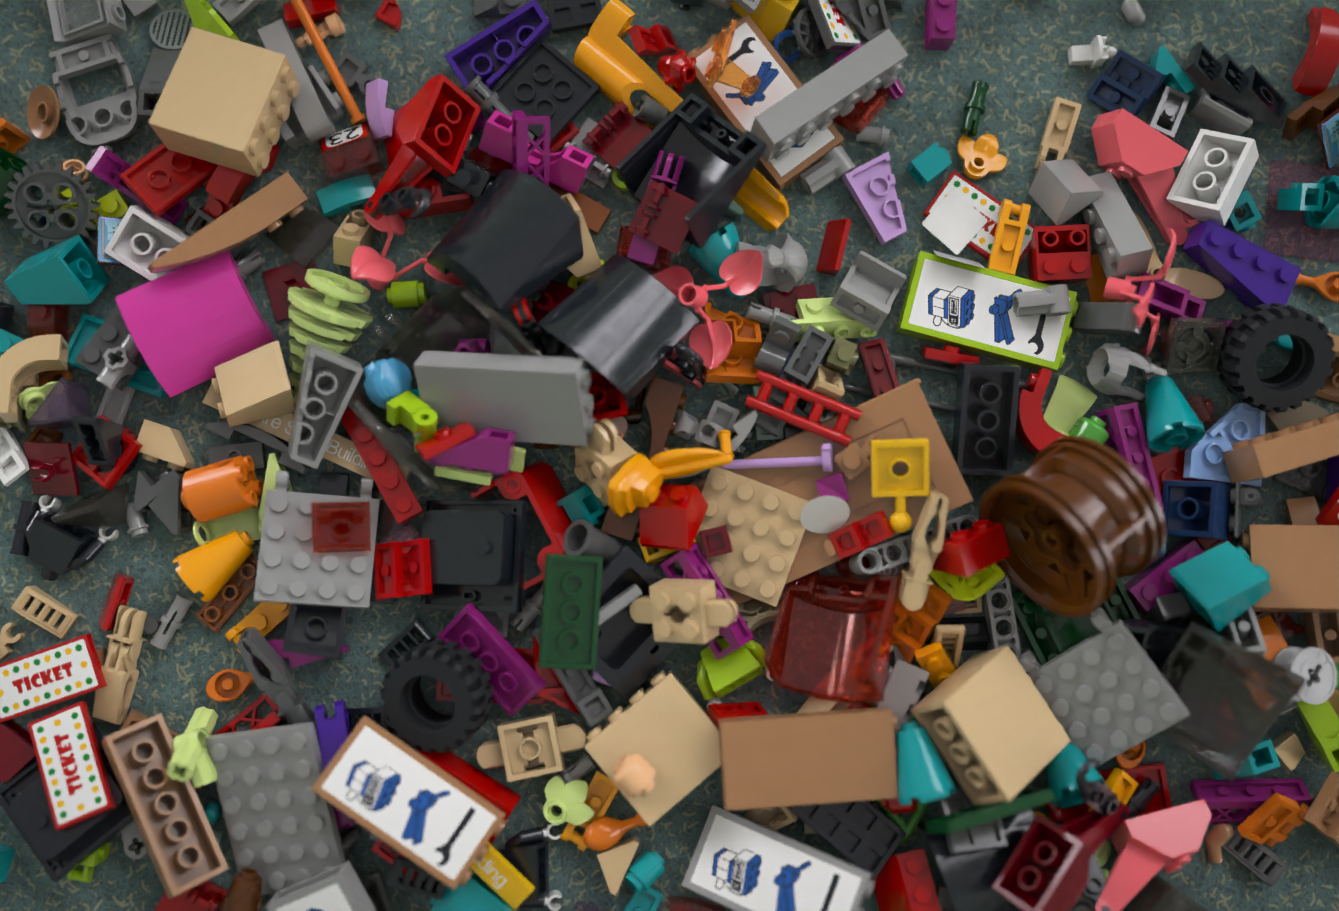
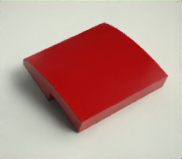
(402, 569)

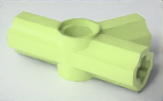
(191, 753)

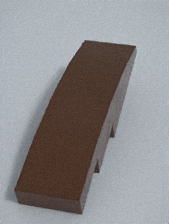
(1311, 112)

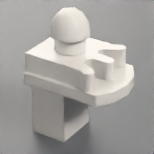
(1093, 54)

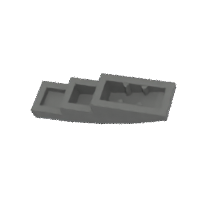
(797, 371)

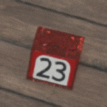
(351, 153)

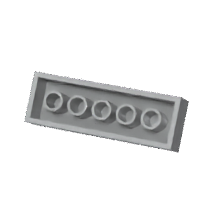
(829, 95)

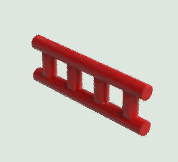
(810, 424)

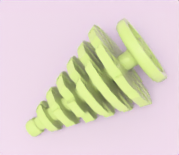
(324, 317)

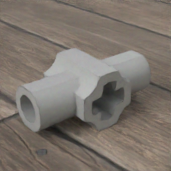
(114, 371)

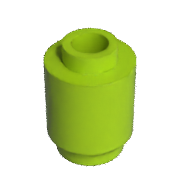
(407, 294)

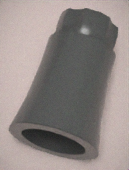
(585, 539)

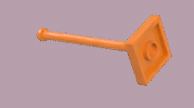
(328, 62)

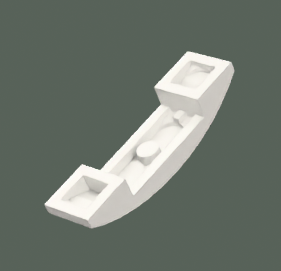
(12, 458)

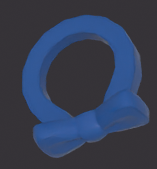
(775, 43)

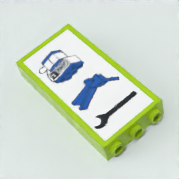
(974, 311)

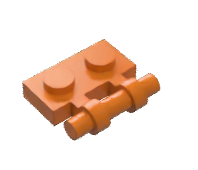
(1273, 820)

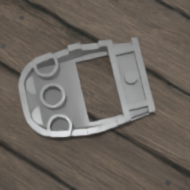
(104, 119)

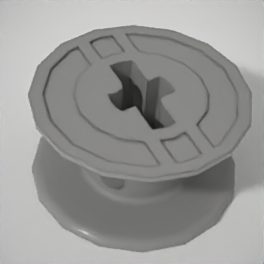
(1314, 666)

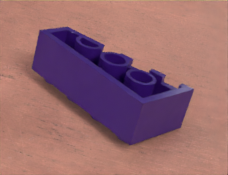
(499, 46)
(1241, 265)

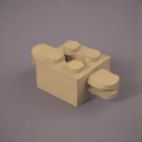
(601, 458)
(684, 610)
(531, 746)

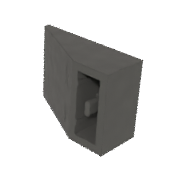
(154, 79)

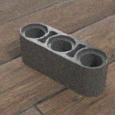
(1106, 318)

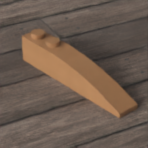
(243, 222)

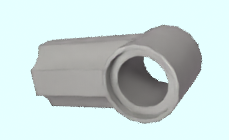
(830, 168)
(1048, 301)

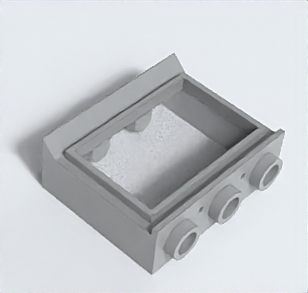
(85, 19)

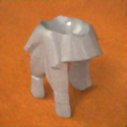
(780, 254)
(1119, 360)

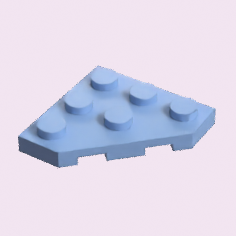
(1205, 458)

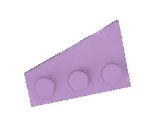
(876, 196)

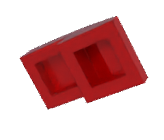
(653, 41)
(861, 534)

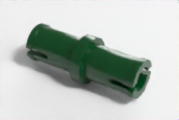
(974, 108)

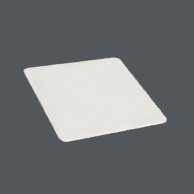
(954, 222)
(957, 258)

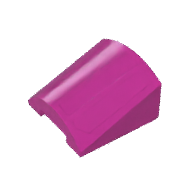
(193, 321)

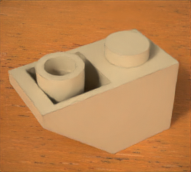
(351, 234)
(164, 444)

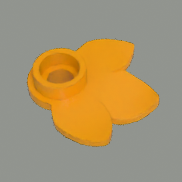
(980, 152)

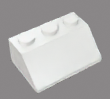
(1213, 175)
(143, 239)

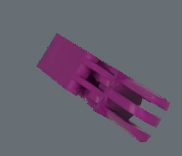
(640, 249)

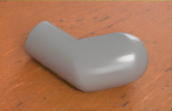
(1133, 12)

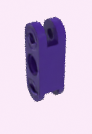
(332, 731)

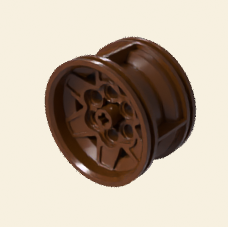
(1075, 525)

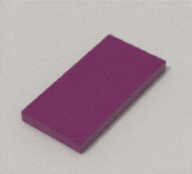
(511, 676)

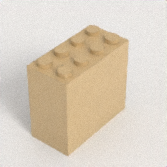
(225, 102)
(991, 726)
(669, 733)

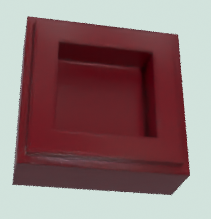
(716, 541)

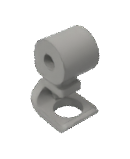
(704, 432)

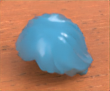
(386, 380)

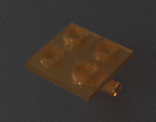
(726, 71)

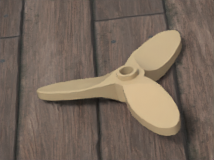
(1198, 283)

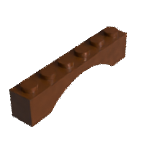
(662, 404)

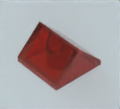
(341, 527)

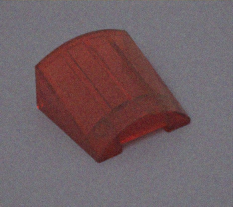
(834, 637)

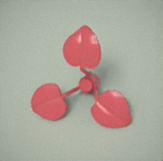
(378, 270)
(743, 276)
(1123, 291)

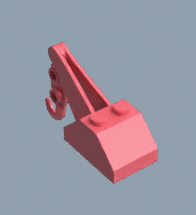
(1147, 161)

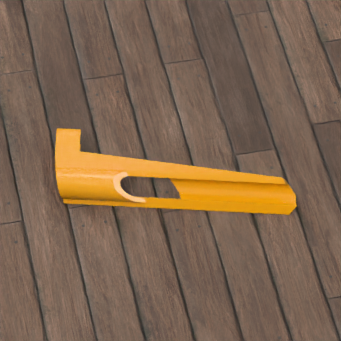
(621, 71)

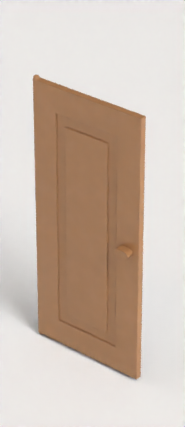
(893, 415)

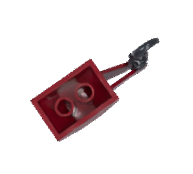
(1054, 861)

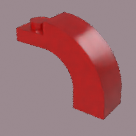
(1321, 53)
(228, 186)
(1030, 423)

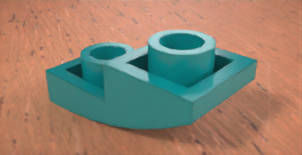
(346, 193)

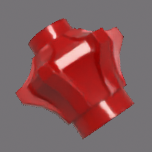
(677, 69)

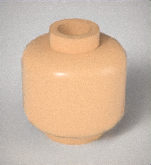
(634, 775)

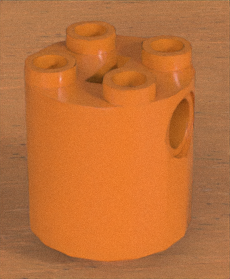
(221, 488)

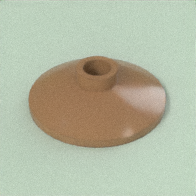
(43, 112)

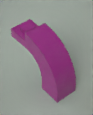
(109, 167)

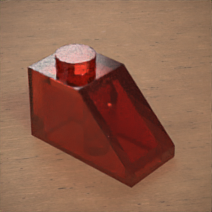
(48, 319)

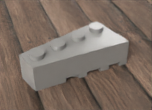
(1116, 231)
(321, 400)
(903, 691)

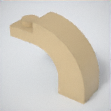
(23, 362)

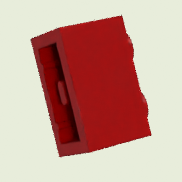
(1060, 254)

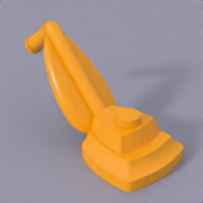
(640, 479)

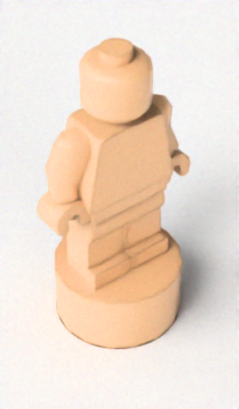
(332, 26)

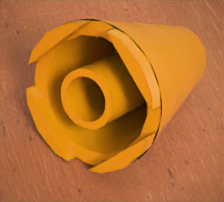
(214, 563)

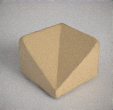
(1288, 750)

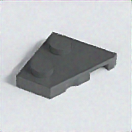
(865, 16)

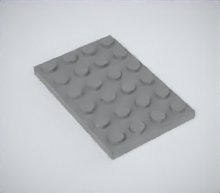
(270, 805)

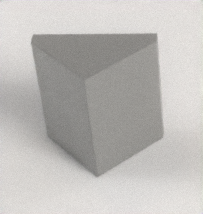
(1219, 115)
(1063, 189)

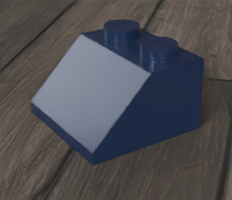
(1196, 509)

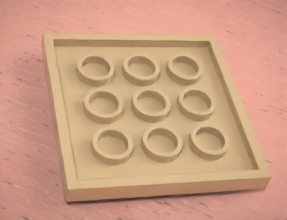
(762, 531)

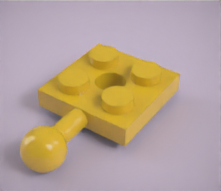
(911, 483)

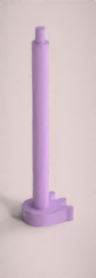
(825, 460)

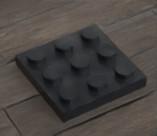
(546, 85)

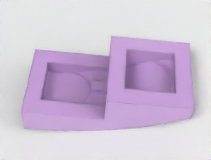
(379, 117)

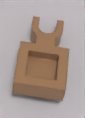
(854, 459)

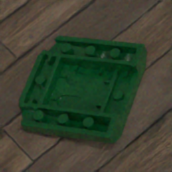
(1054, 633)

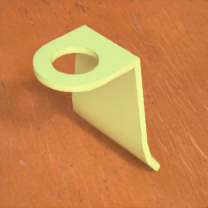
(1067, 404)
(241, 521)

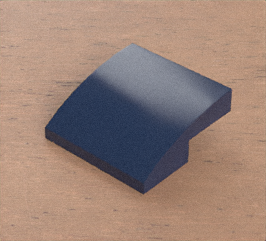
(1126, 84)

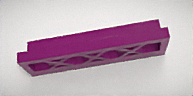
(520, 144)
(1131, 441)
(698, 567)
(1245, 794)

